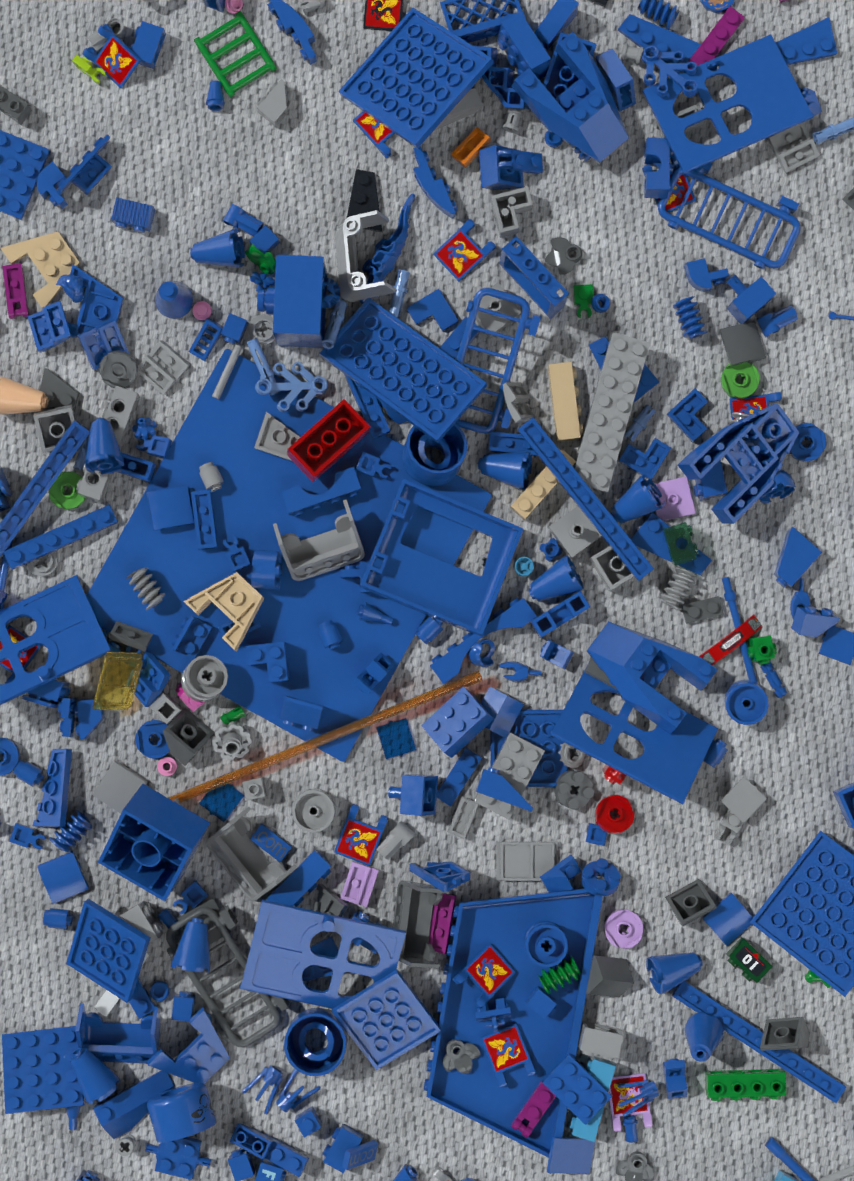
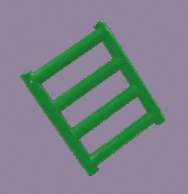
(221, 73)

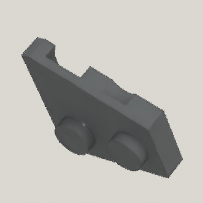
(57, 391)
(329, 904)

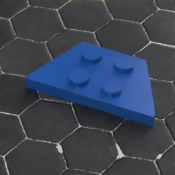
(442, 874)

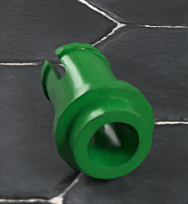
(232, 715)

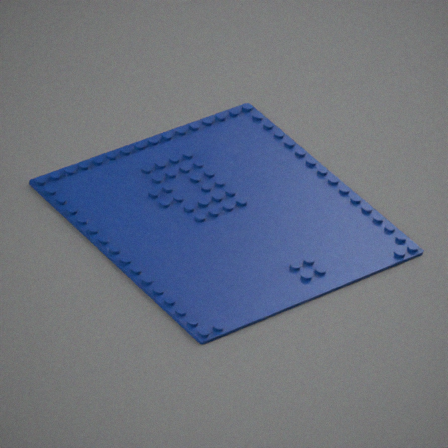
(248, 507)

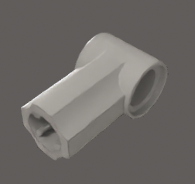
(99, 41)
(398, 837)

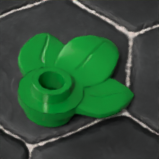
(265, 261)

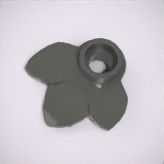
(560, 255)
(462, 1058)
(634, 1171)

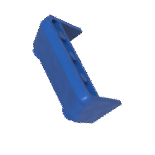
(118, 1040)

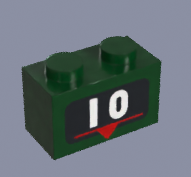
(749, 960)

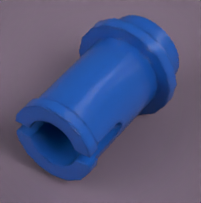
(167, 918)
(630, 1128)

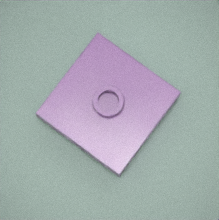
(677, 499)

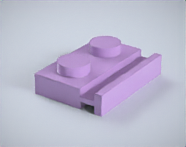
(359, 884)

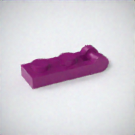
(15, 290)
(533, 1109)

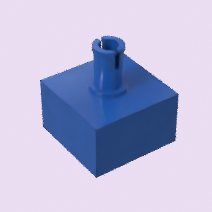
(749, 298)
(417, 794)

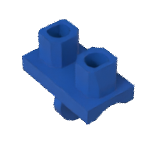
(501, 1011)

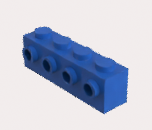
(301, 880)

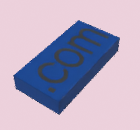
(271, 842)
(360, 1155)

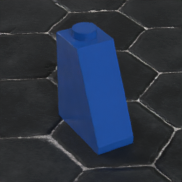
(556, 22)
(617, 78)
(794, 558)

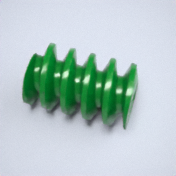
(559, 975)

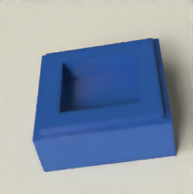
(596, 835)

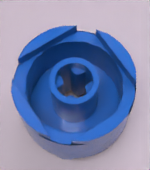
(267, 569)

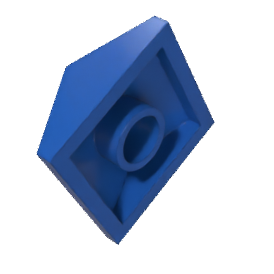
(502, 709)

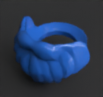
(72, 286)
(474, 654)

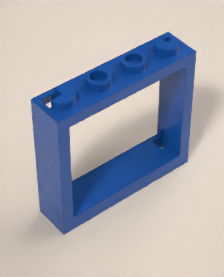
(533, 277)

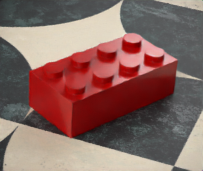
(328, 440)

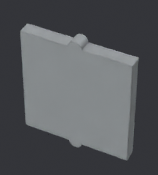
(743, 799)

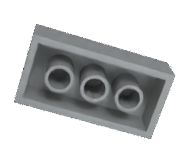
(516, 764)

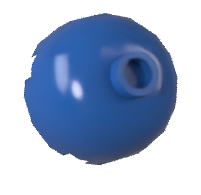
(782, 487)

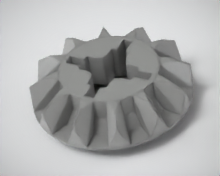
(256, 324)
(42, 570)
(571, 761)

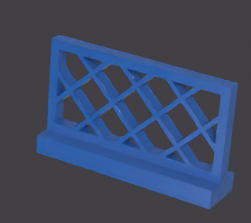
(483, 29)

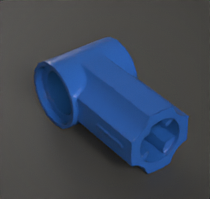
(241, 220)
(773, 322)

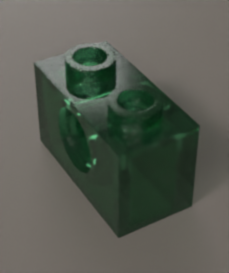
(671, 536)

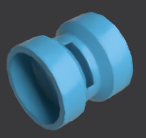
(525, 564)

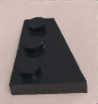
(364, 196)

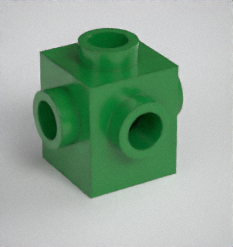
(769, 649)

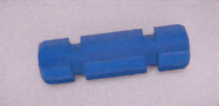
(773, 680)

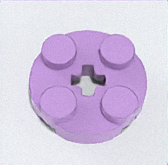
(634, 930)

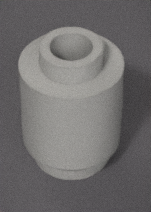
(211, 476)

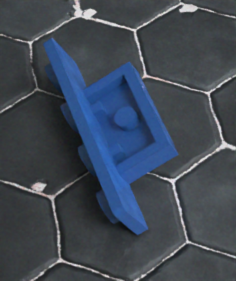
(89, 171)

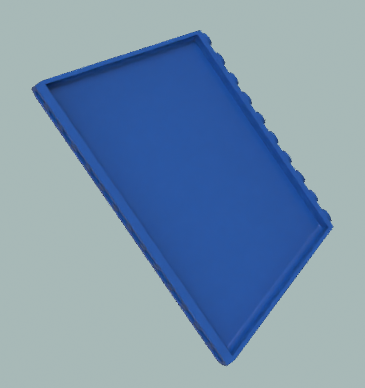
(547, 1040)

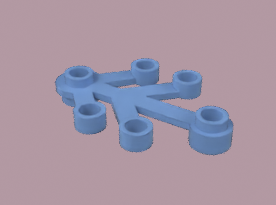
(293, 385)

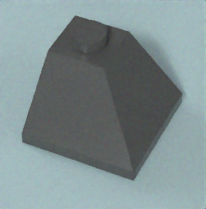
(186, 736)
(785, 1034)

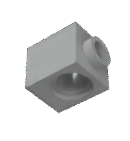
(254, 788)

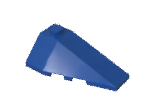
(125, 1109)

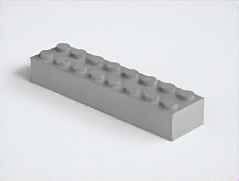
(610, 410)

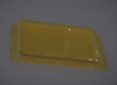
(118, 681)

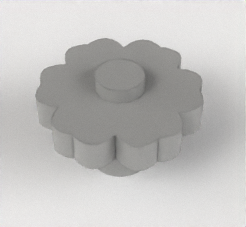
(231, 740)

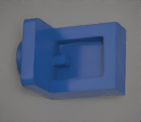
(812, 101)
(556, 654)

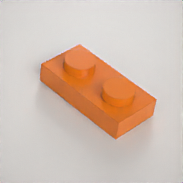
(470, 147)

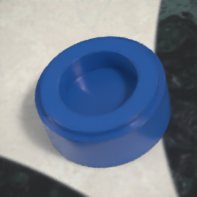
(159, 991)

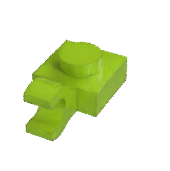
(85, 66)

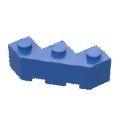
(501, 81)

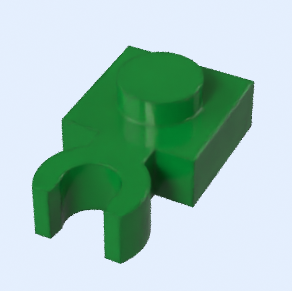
(583, 296)

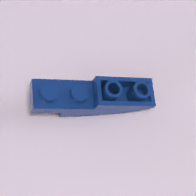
(291, 22)
(435, 190)
(269, 1148)

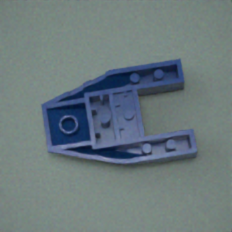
(584, 111)
(753, 449)
(639, 663)

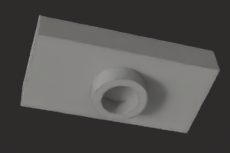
(463, 817)

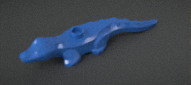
(388, 250)

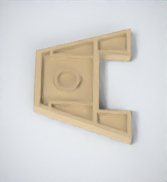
(51, 258)
(236, 600)

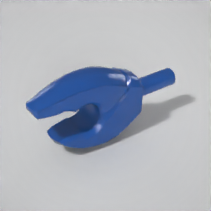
(799, 598)
(521, 671)

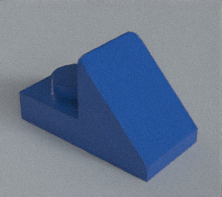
(558, 877)

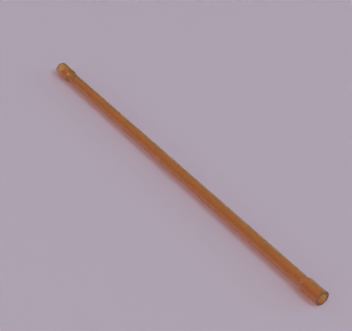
(466, 681)

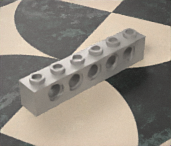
(119, 396)

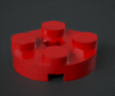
(624, 810)

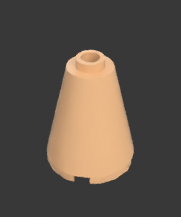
(20, 398)

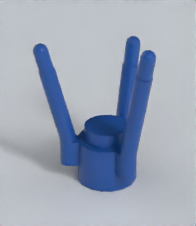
(272, 1076)
(647, 1092)
(288, 1100)

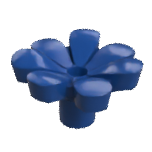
(261, 280)
(144, 427)

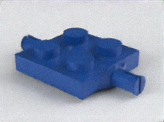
(178, 1157)

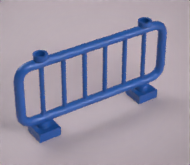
(786, 206)
(524, 323)

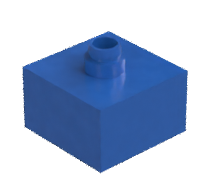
(296, 301)
(153, 842)

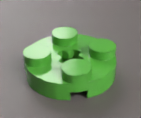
(737, 390)
(57, 491)

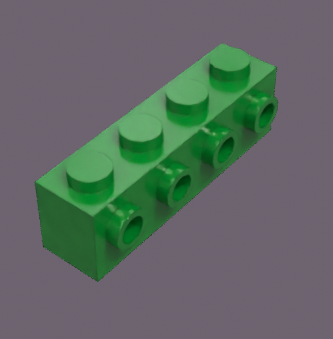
(745, 1083)

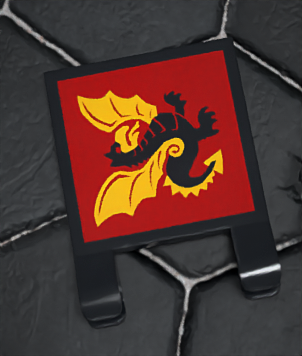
(382, 14)

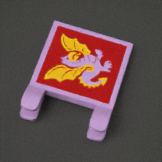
(623, 1094)

